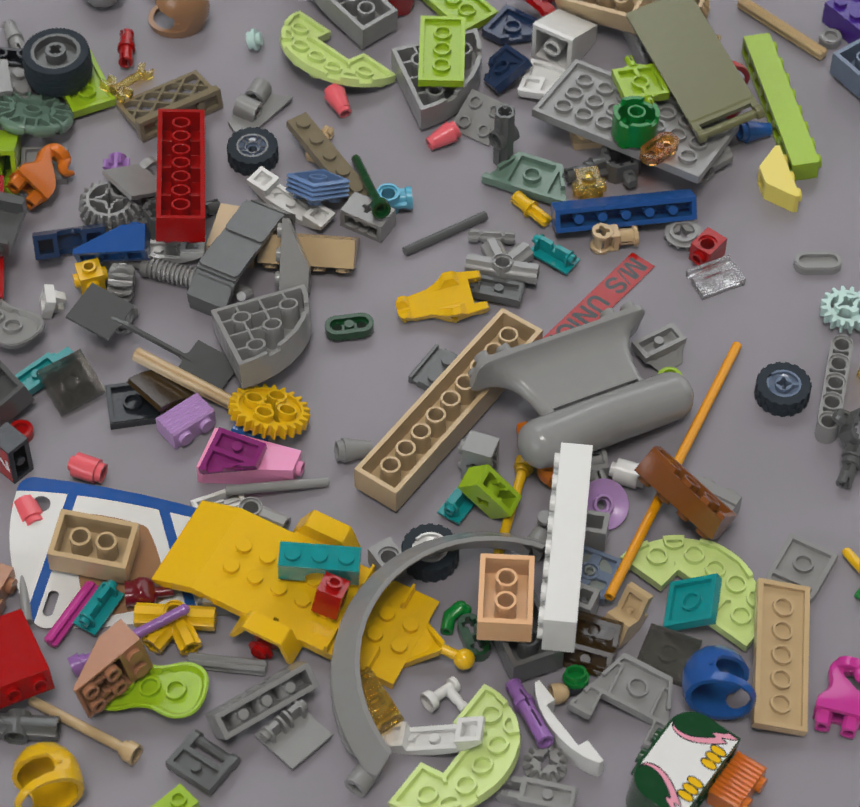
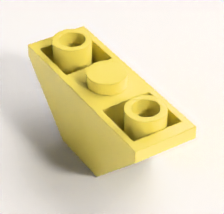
(778, 182)

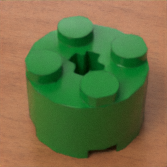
(634, 122)

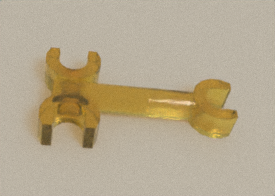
(122, 88)

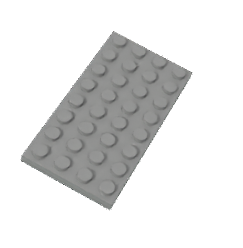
(584, 106)

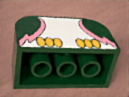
(681, 762)

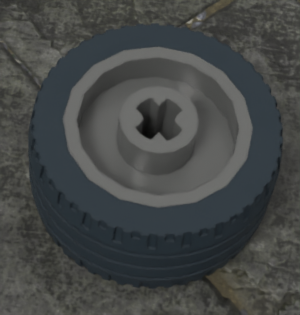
(57, 62)

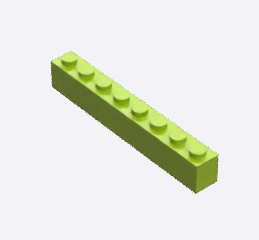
(780, 105)

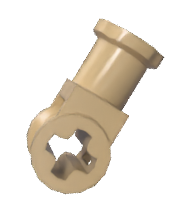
(612, 238)

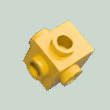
(89, 272)

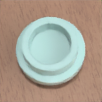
(254, 39)

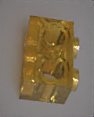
(379, 703)

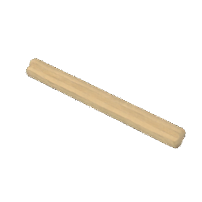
(783, 28)
(181, 377)

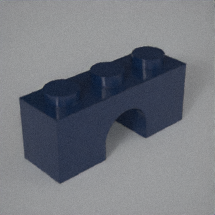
(63, 241)

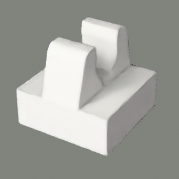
(51, 301)

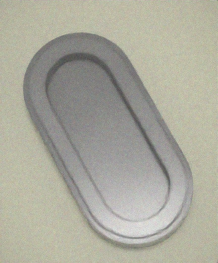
(817, 263)

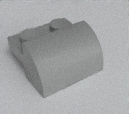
(12, 80)

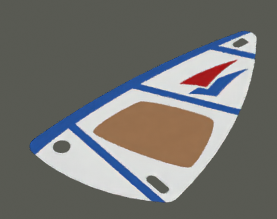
(159, 528)

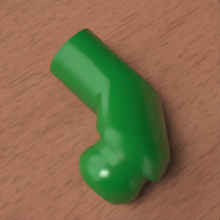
(451, 614)

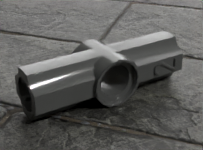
(504, 133)
(20, 725)

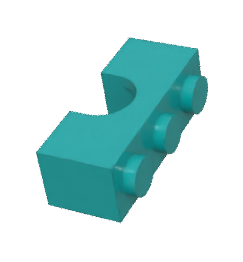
(301, 559)

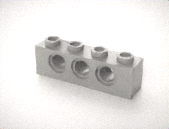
(261, 700)

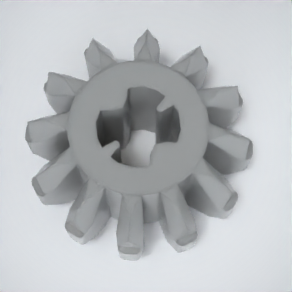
(122, 280)

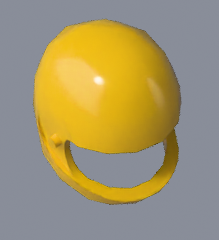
(48, 775)

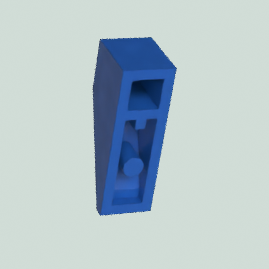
(122, 243)

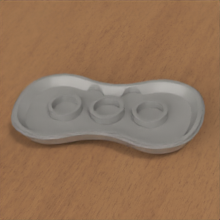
(18, 326)

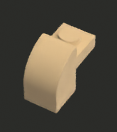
(631, 611)

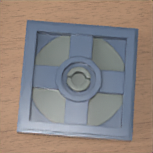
(598, 570)

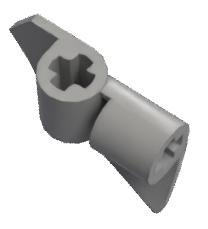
(256, 106)

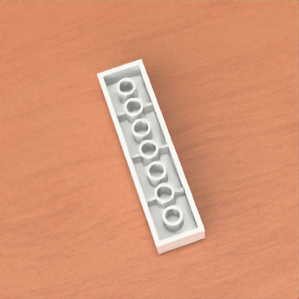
(564, 548)

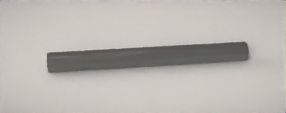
(445, 233)

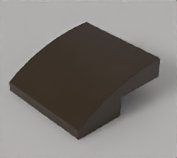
(159, 390)
(595, 643)

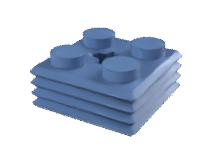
(317, 186)

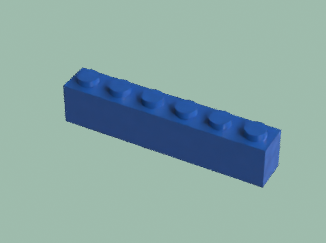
(624, 210)

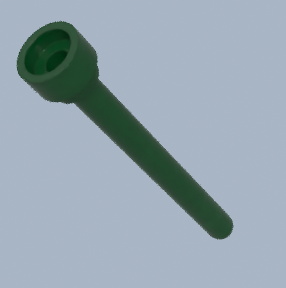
(379, 206)

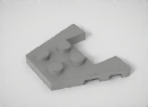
(632, 688)

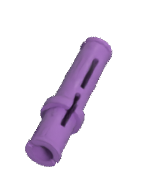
(524, 704)

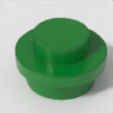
(576, 677)

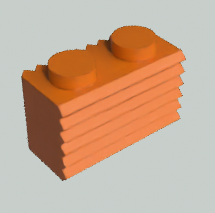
(738, 783)

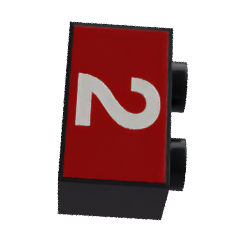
(14, 453)

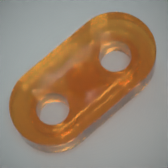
(659, 148)

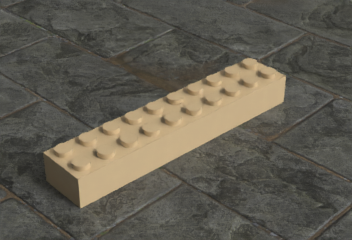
(437, 418)

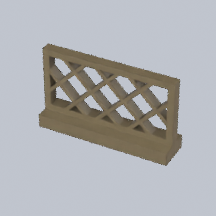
(147, 123)

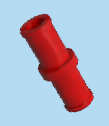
(126, 48)

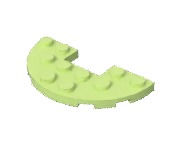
(304, 45)
(688, 558)
(475, 771)

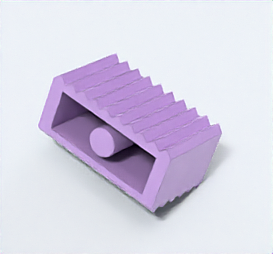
(186, 421)

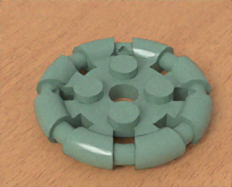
(34, 115)

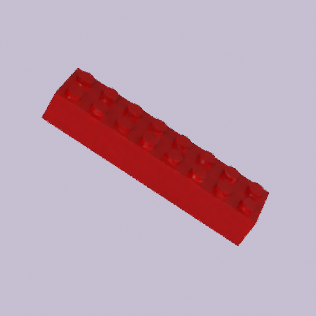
(180, 176)

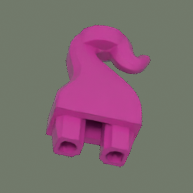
(841, 699)

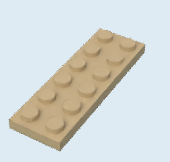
(781, 657)

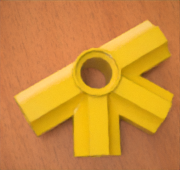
(181, 630)

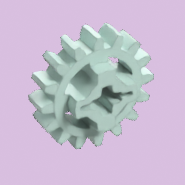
(845, 310)

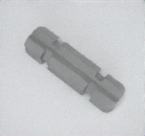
(476, 235)

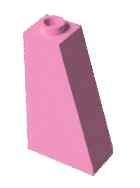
(276, 465)

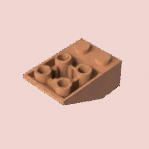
(111, 668)

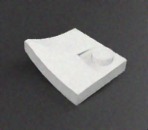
(539, 79)

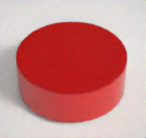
(24, 427)

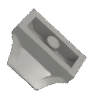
(661, 347)

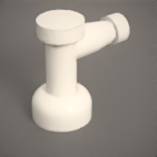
(431, 699)

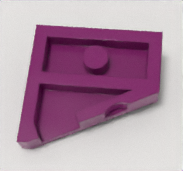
(232, 453)

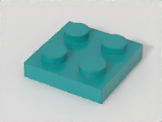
(692, 602)

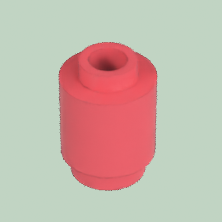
(87, 468)
(28, 509)

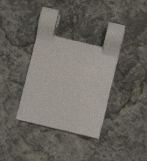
(134, 180)

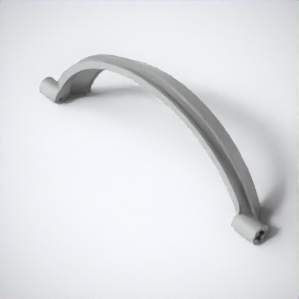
(347, 696)

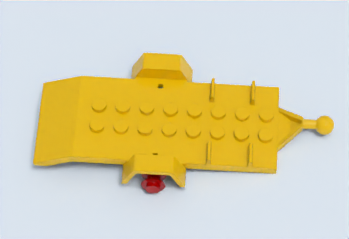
(234, 564)

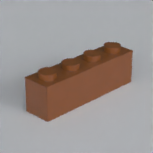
(685, 493)

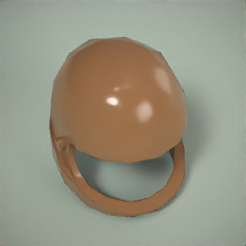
(187, 14)

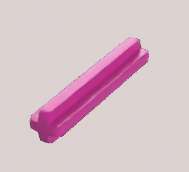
(65, 621)

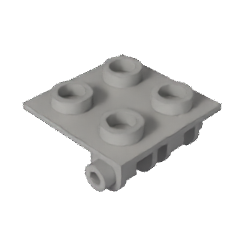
(477, 116)
(293, 734)

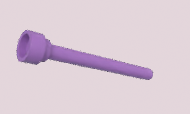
(78, 661)

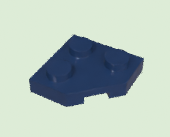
(509, 26)
(505, 68)

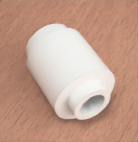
(624, 473)

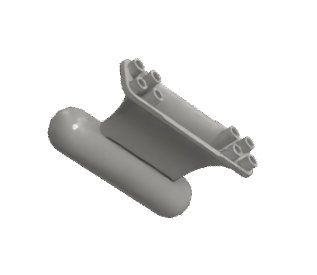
(583, 387)

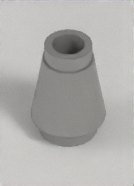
(351, 449)

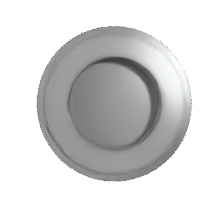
(830, 38)

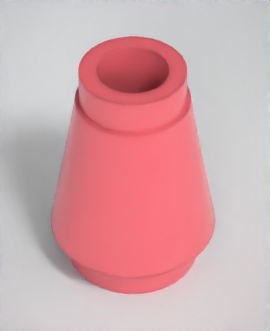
(337, 99)
(444, 135)

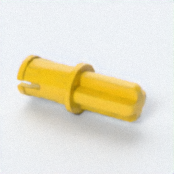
(530, 208)

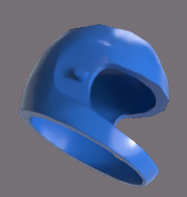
(711, 677)

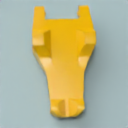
(445, 299)

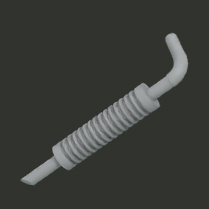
(177, 274)

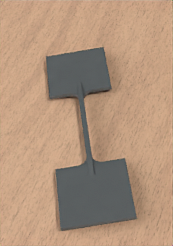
(105, 313)

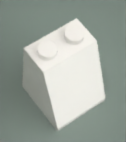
(562, 38)

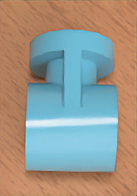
(397, 197)

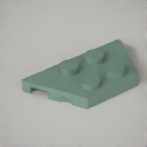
(531, 175)

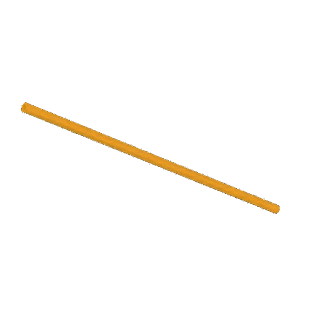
(680, 457)

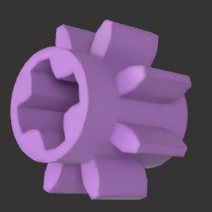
(116, 160)

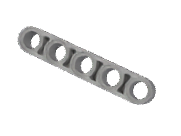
(833, 387)

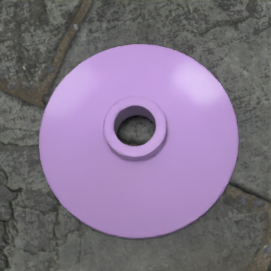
(614, 500)

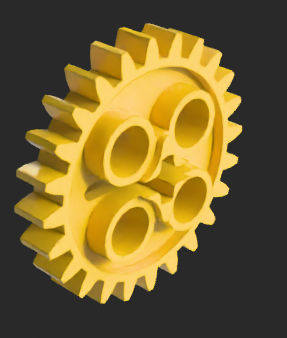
(269, 411)

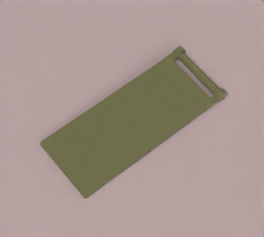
(694, 65)

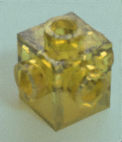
(588, 183)

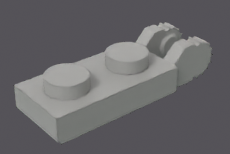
(537, 793)

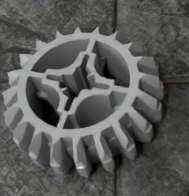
(107, 205)

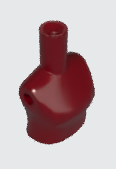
(144, 591)

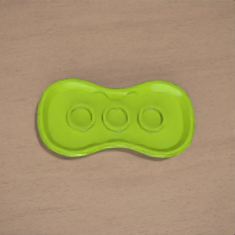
(168, 689)

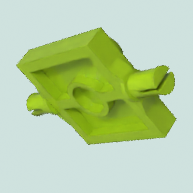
(640, 81)

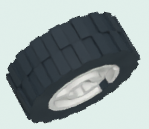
(434, 567)

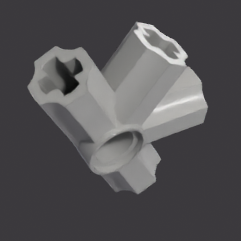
(507, 265)

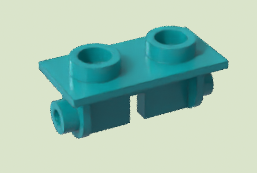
(553, 255)
(456, 506)
(99, 607)

